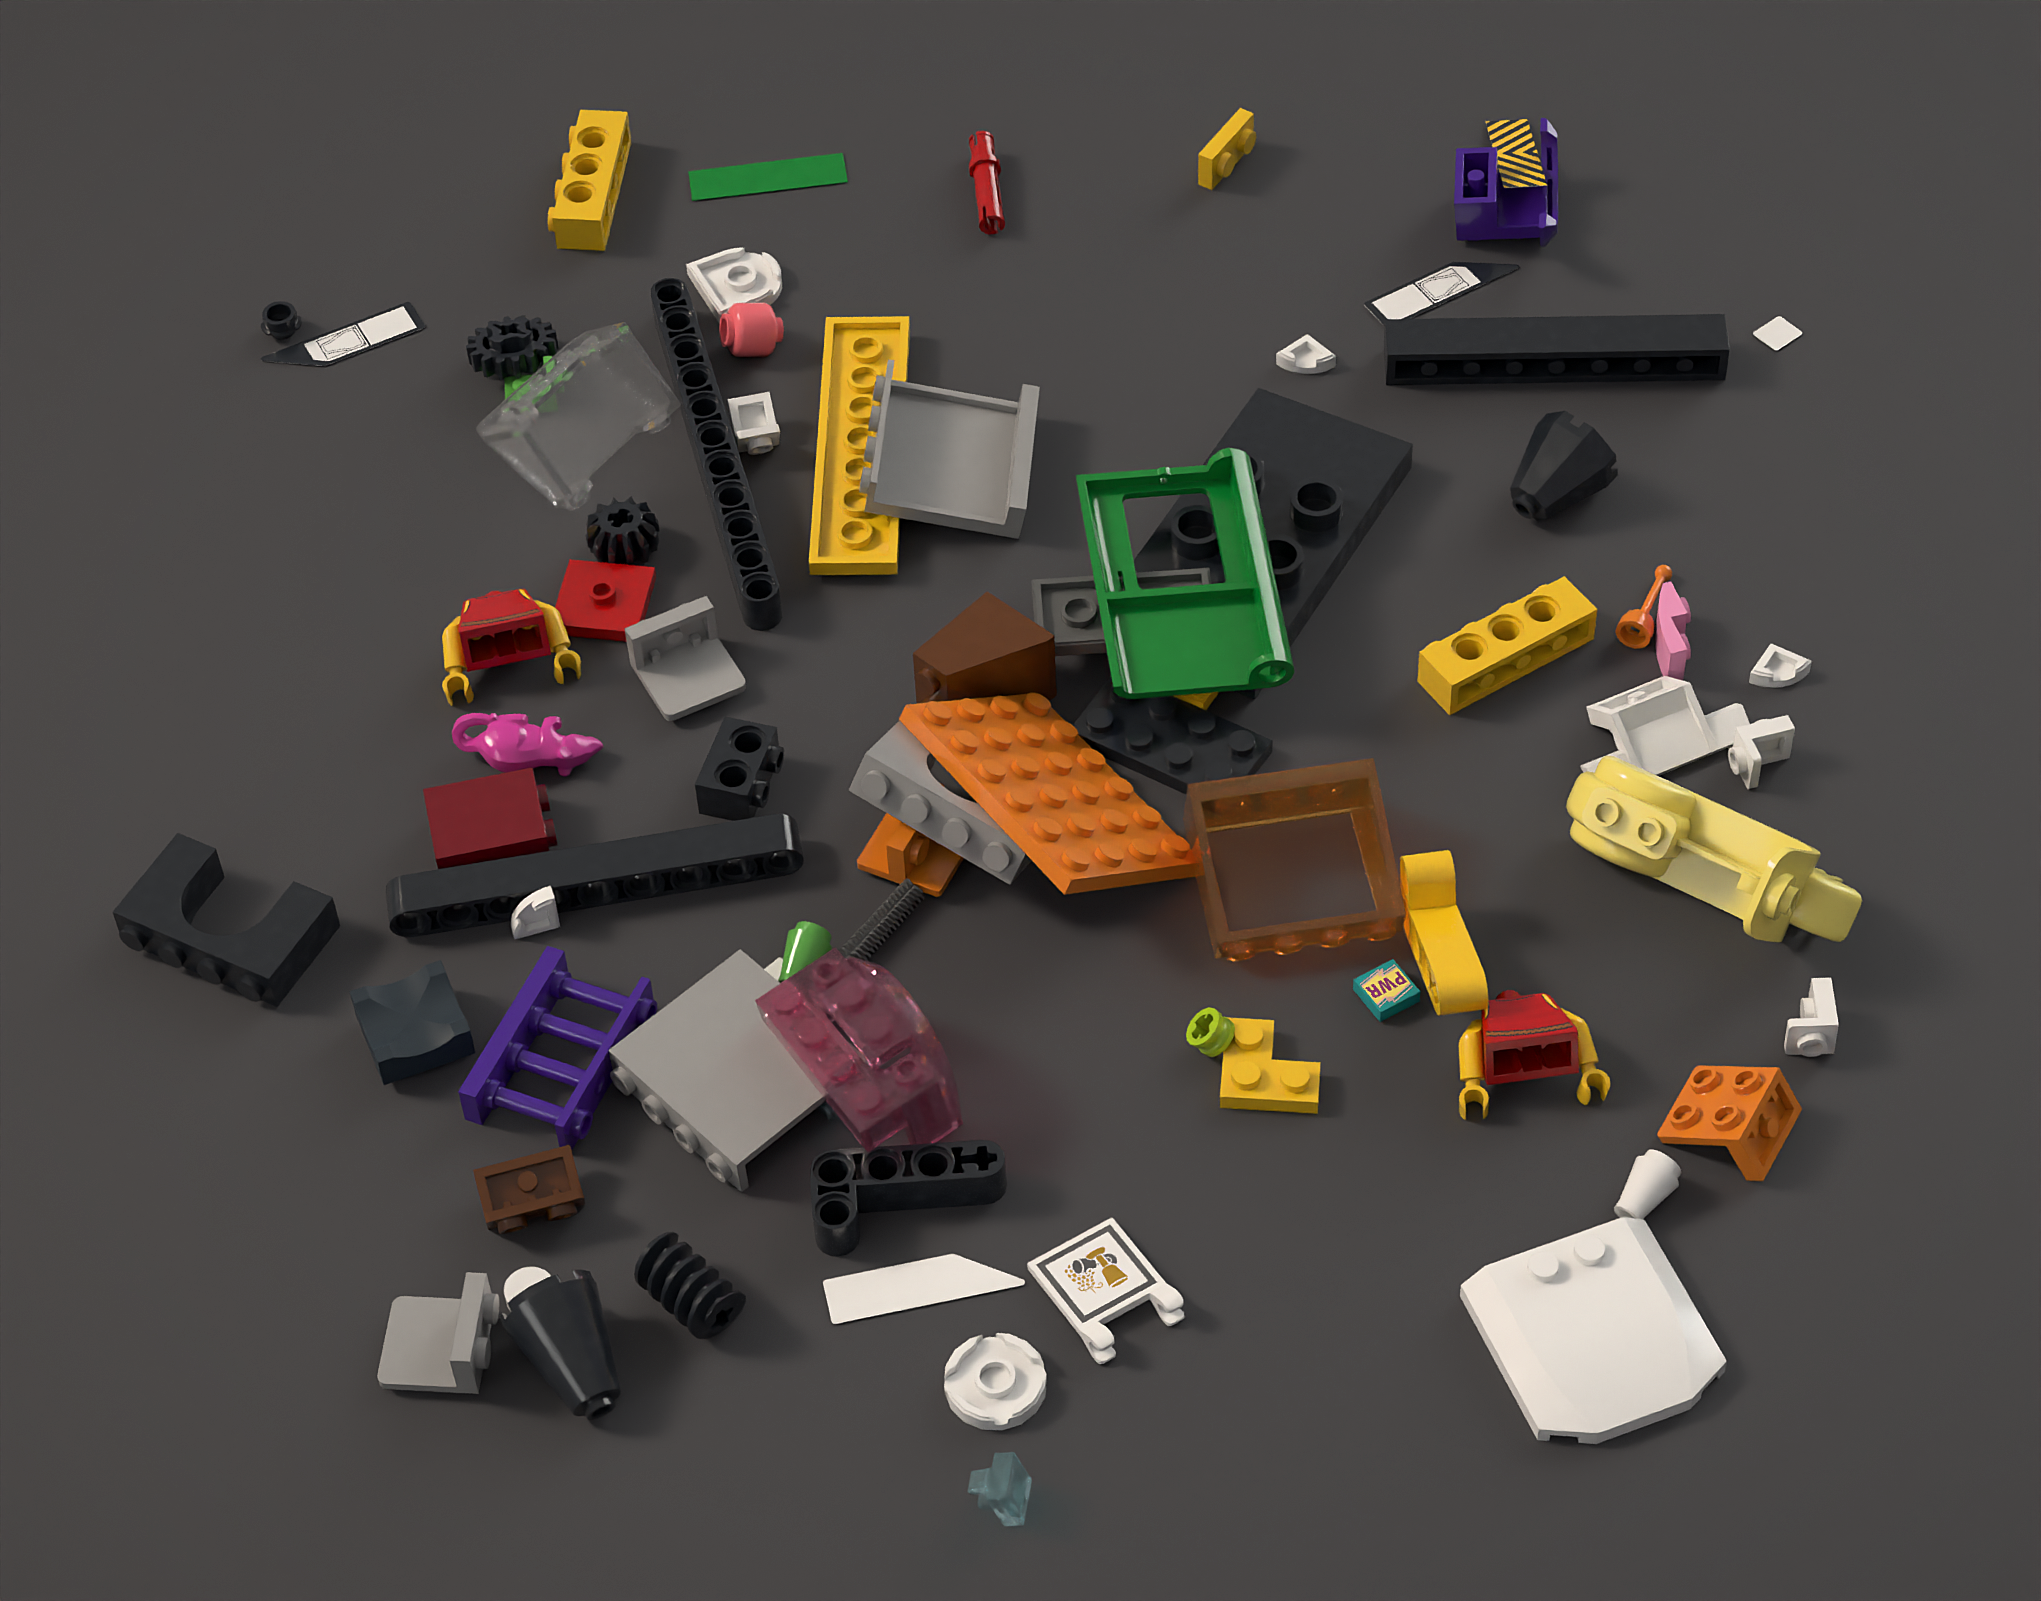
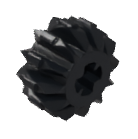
(622, 532)

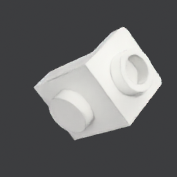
(754, 423)
(1760, 744)

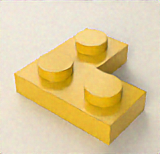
(1257, 1082)

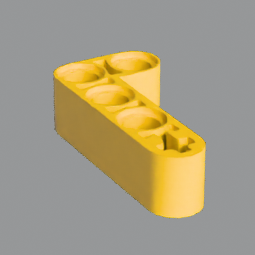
(1439, 934)

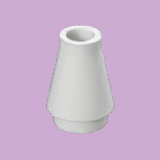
(1648, 1184)

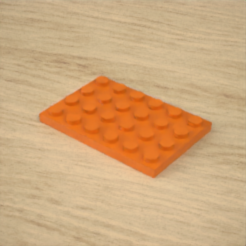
(1050, 792)

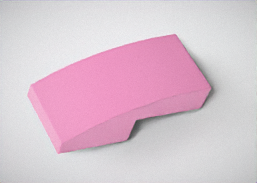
(1670, 638)

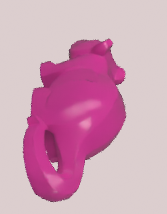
(517, 745)

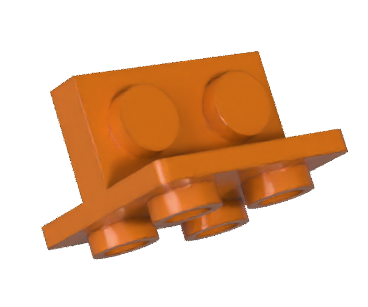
(904, 853)

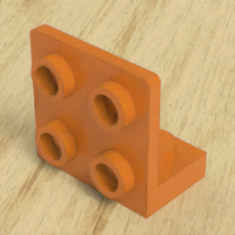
(1738, 1109)

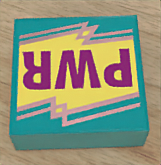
(1386, 990)

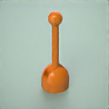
(1640, 618)

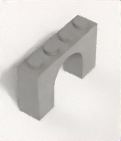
(900, 783)

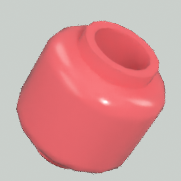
(750, 329)

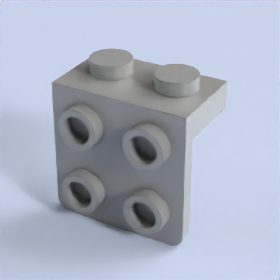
(683, 660)
(440, 1340)

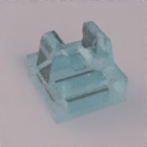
(1003, 1488)

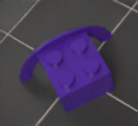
(1493, 212)

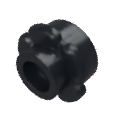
(280, 320)

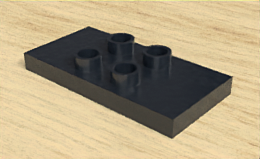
(1317, 493)

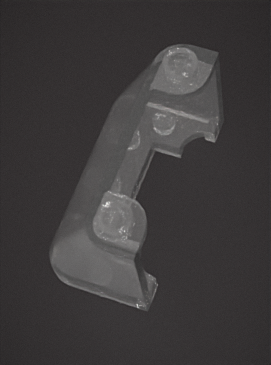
(579, 413)

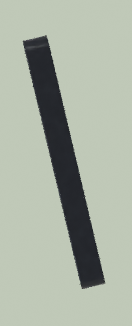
(716, 456)

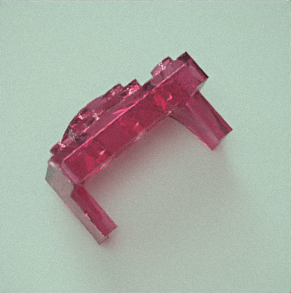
(881, 1022)

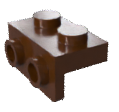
(529, 1189)

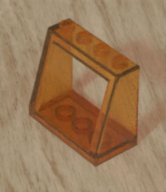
(1286, 798)

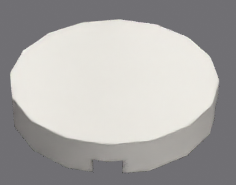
(995, 1381)

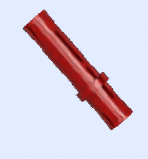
(985, 171)

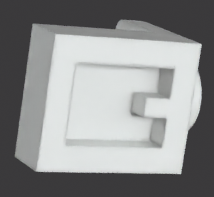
(1818, 1026)

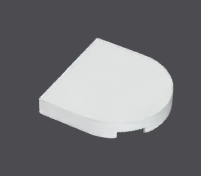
(735, 278)

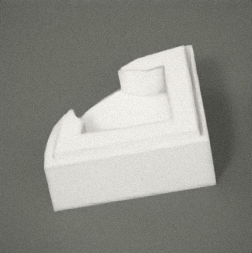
(1306, 357)
(1779, 668)
(535, 914)

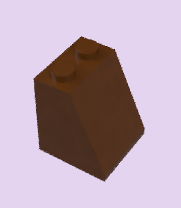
(985, 655)

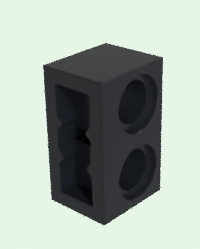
(738, 770)

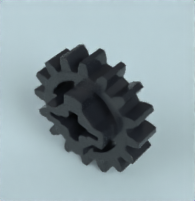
(511, 347)

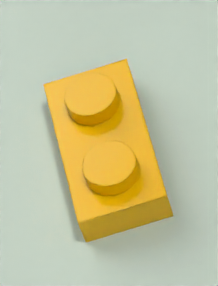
(1226, 149)

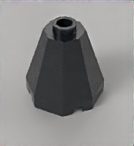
(1561, 467)

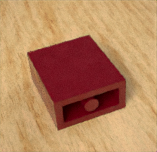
(489, 818)

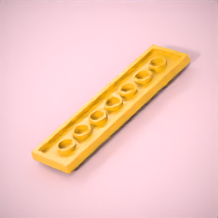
(842, 534)

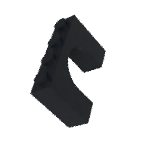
(256, 962)

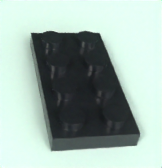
(1170, 739)

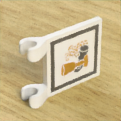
(1101, 1279)

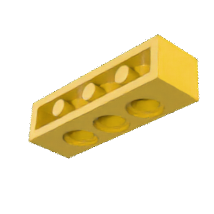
(590, 180)
(1506, 645)

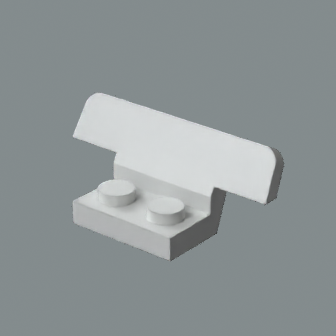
(1664, 726)

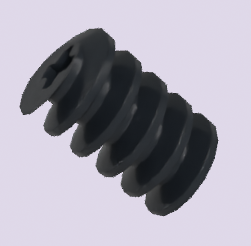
(687, 1286)

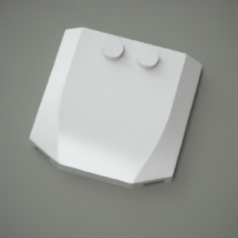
(1594, 1333)

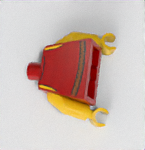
(503, 631)
(1526, 1041)

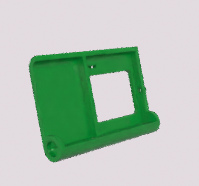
(1195, 634)

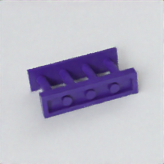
(531, 1016)

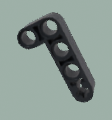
(967, 1171)

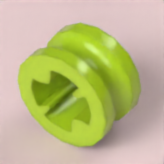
(1210, 1032)

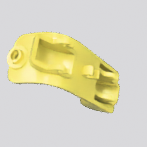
(1708, 852)

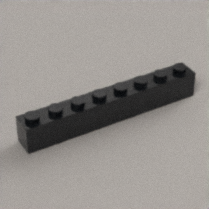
(1556, 349)

